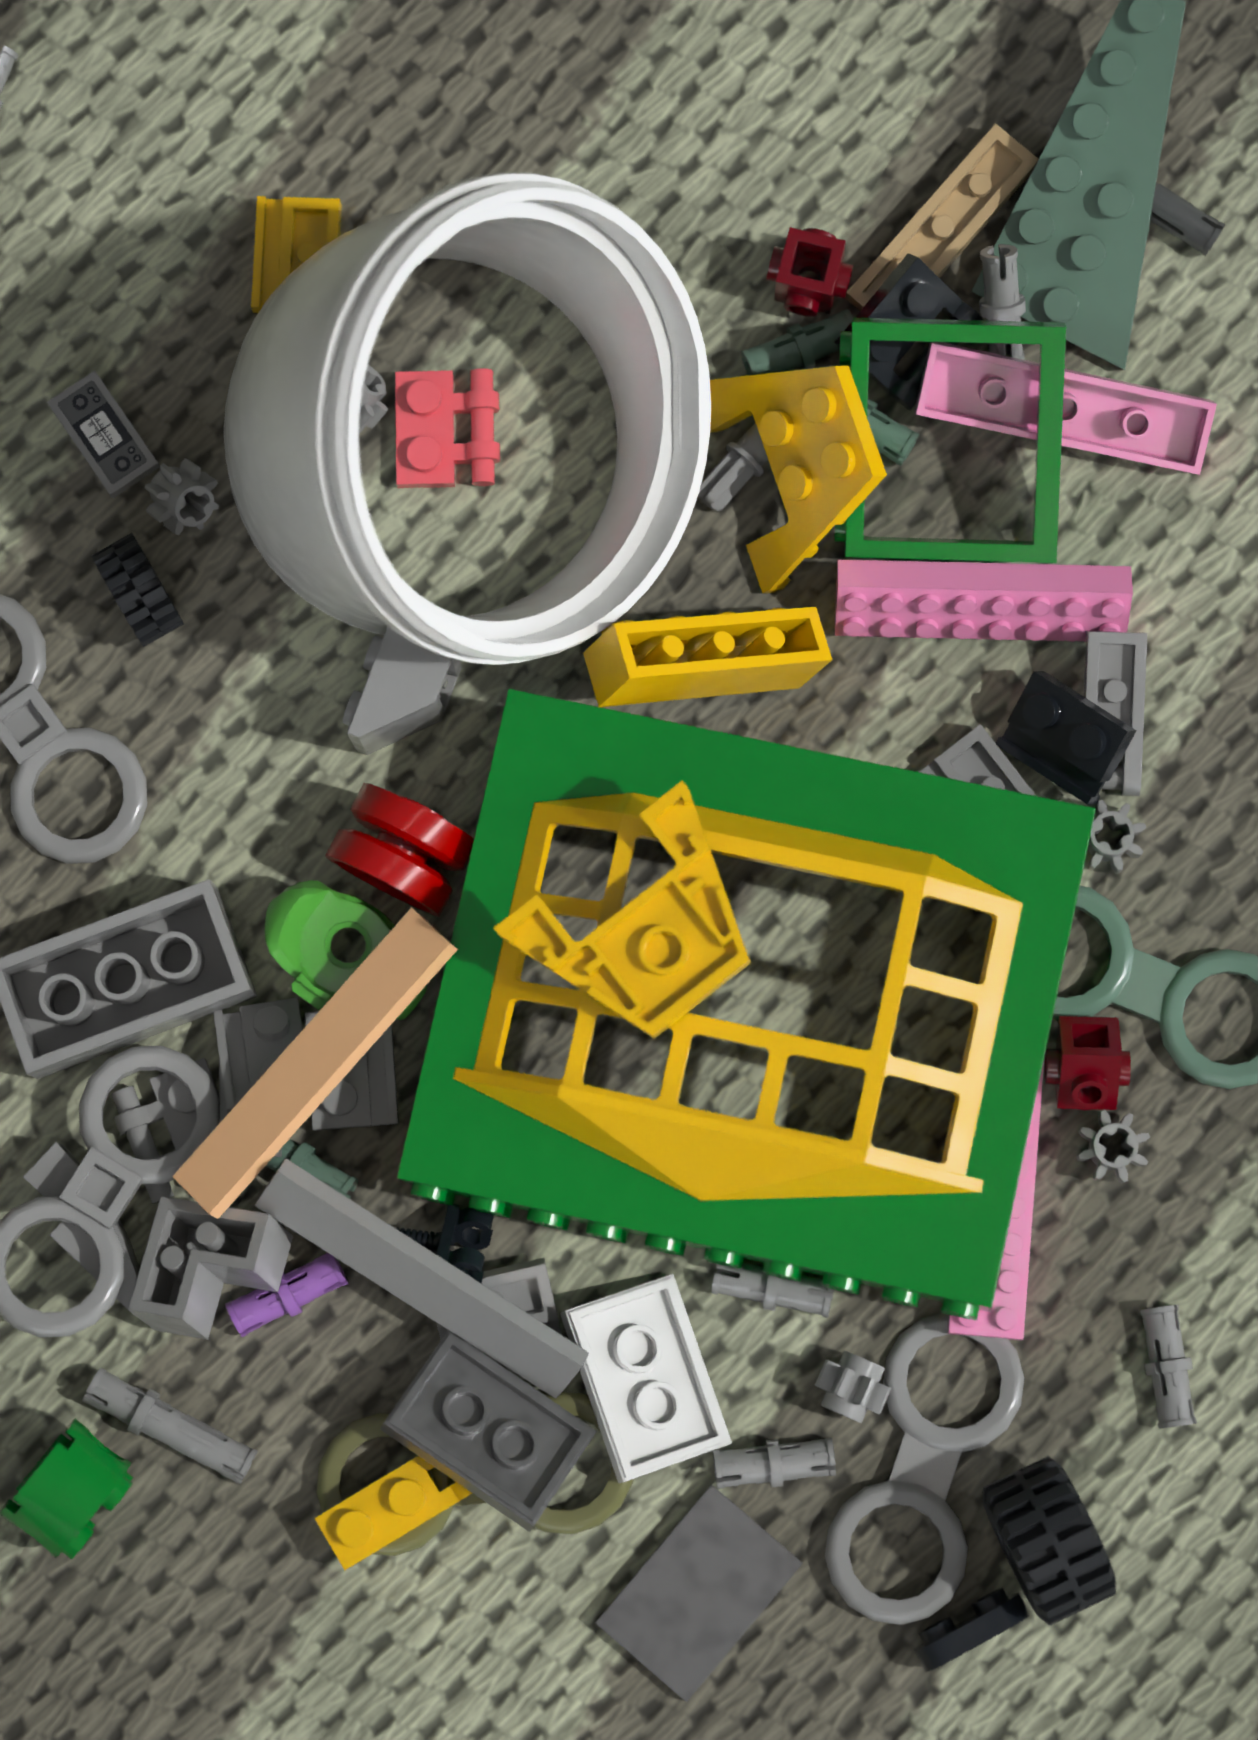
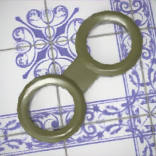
(550, 1521)

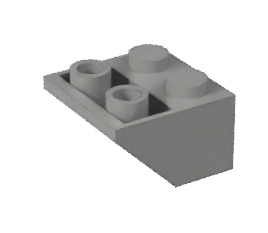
(402, 695)

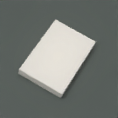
(646, 1378)

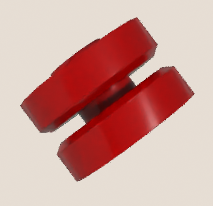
(404, 843)

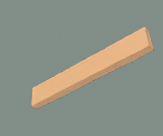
(314, 1063)

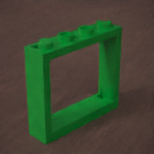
(1052, 341)

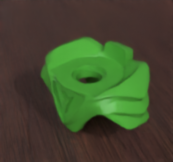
(300, 937)

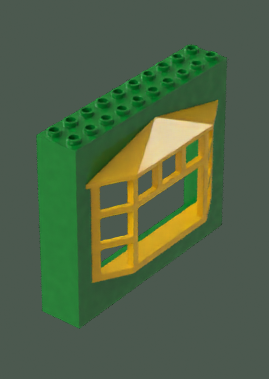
(710, 1175)

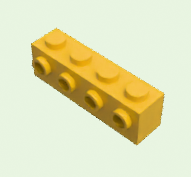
(706, 656)

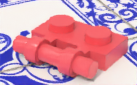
(426, 428)

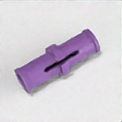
(295, 1290)

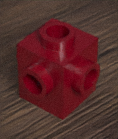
(809, 251)
(1087, 1063)

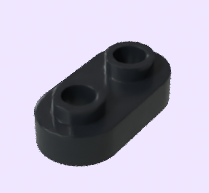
(947, 1641)

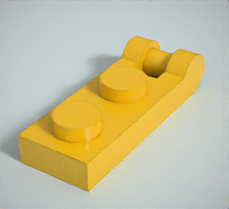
(386, 1511)

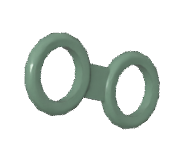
(1159, 992)

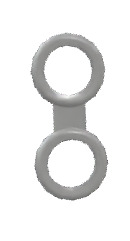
(38, 736)
(104, 1187)
(922, 1476)

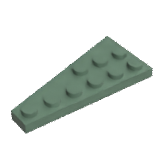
(1094, 186)

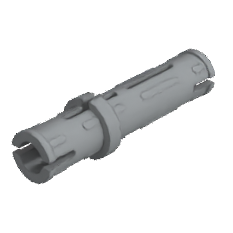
(161, 1421)

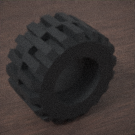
(1049, 1540)

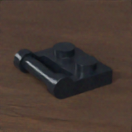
(908, 293)

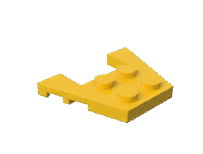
(816, 450)
(661, 947)

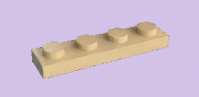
(954, 211)

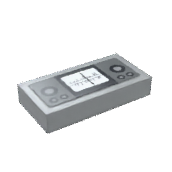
(103, 434)

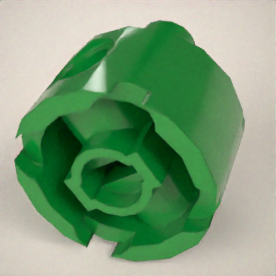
(68, 1490)

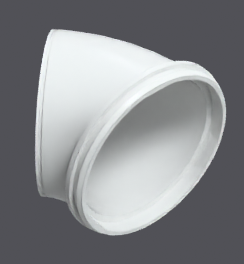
(301, 389)

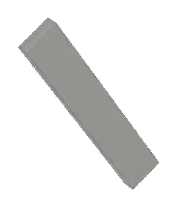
(421, 1279)

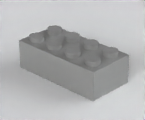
(123, 979)

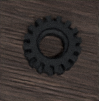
(137, 589)

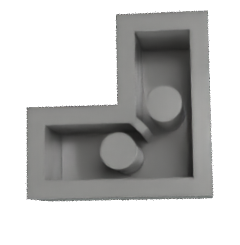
(193, 1258)

